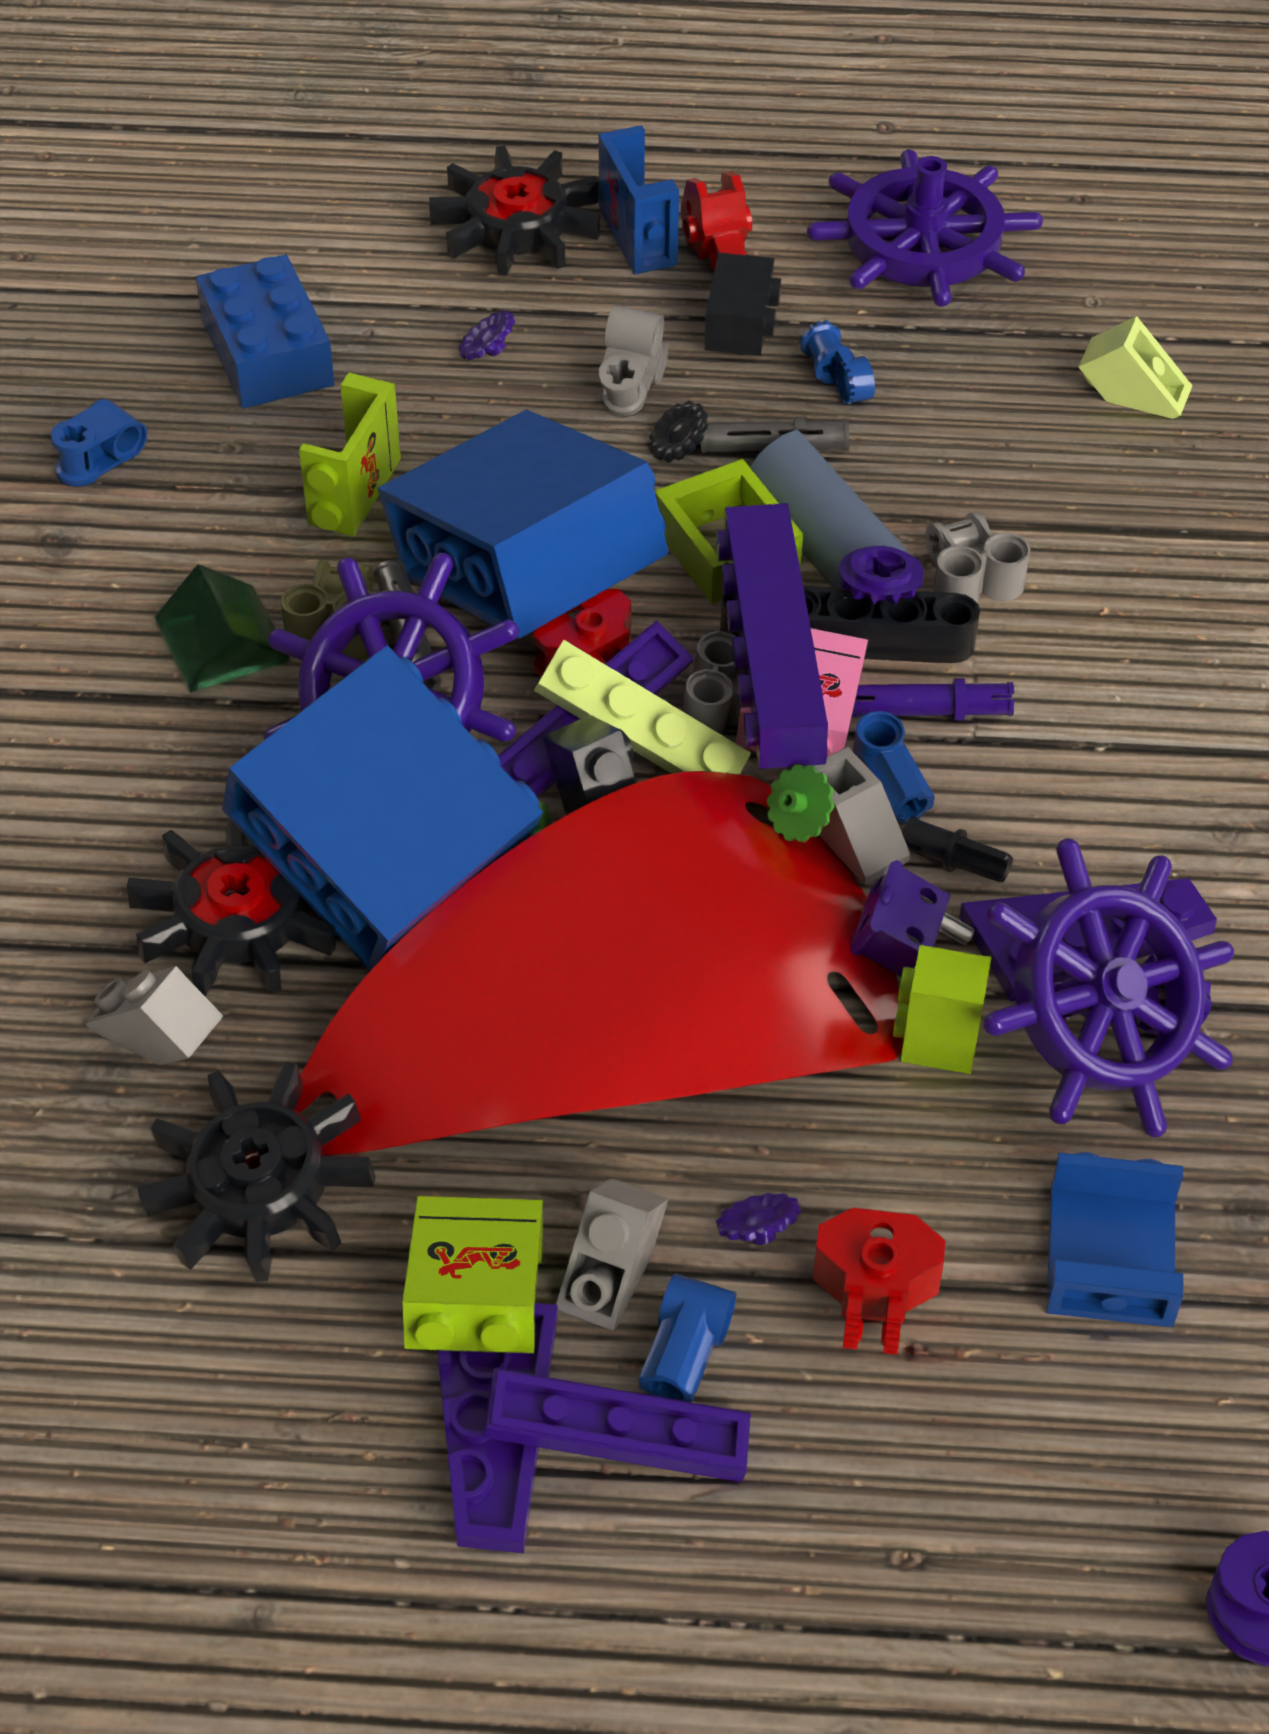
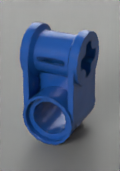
(100, 438)

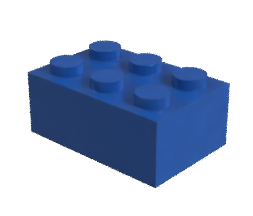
(265, 331)

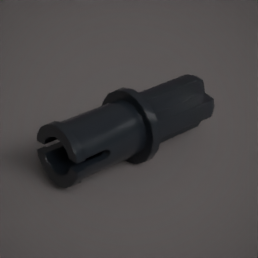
(956, 850)

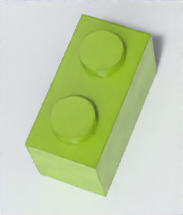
(941, 1008)

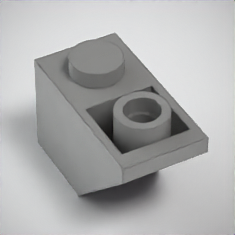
(862, 822)
(154, 1015)
(610, 1252)

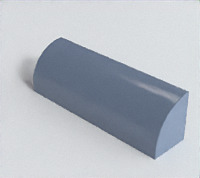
(819, 504)

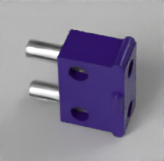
(901, 917)

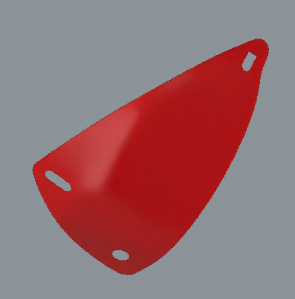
(611, 967)

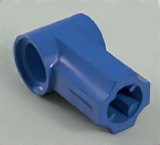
(882, 749)
(689, 1324)

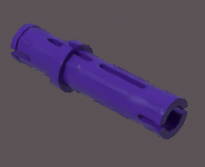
(936, 699)

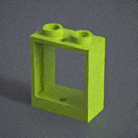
(703, 501)

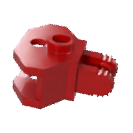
(715, 219)
(599, 629)
(878, 1275)

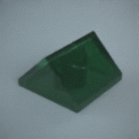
(216, 629)

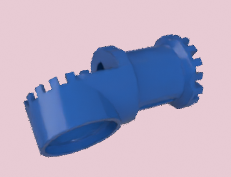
(837, 363)

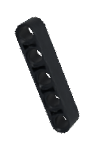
(917, 629)

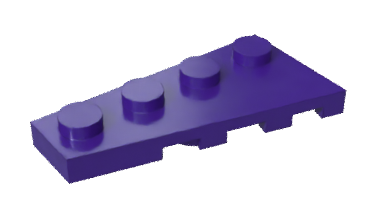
(1178, 897)
(488, 1476)

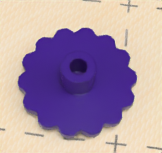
(487, 336)
(758, 1218)

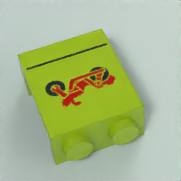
(346, 484)
(473, 1274)

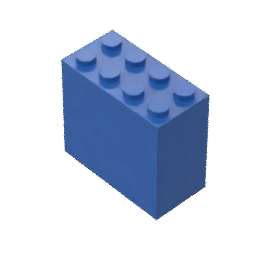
(528, 519)
(378, 804)

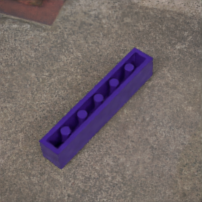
(774, 637)

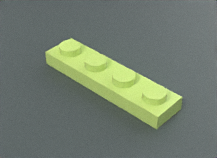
(651, 724)

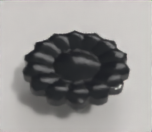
(678, 431)

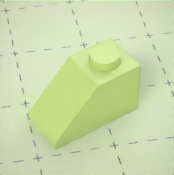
(1135, 371)

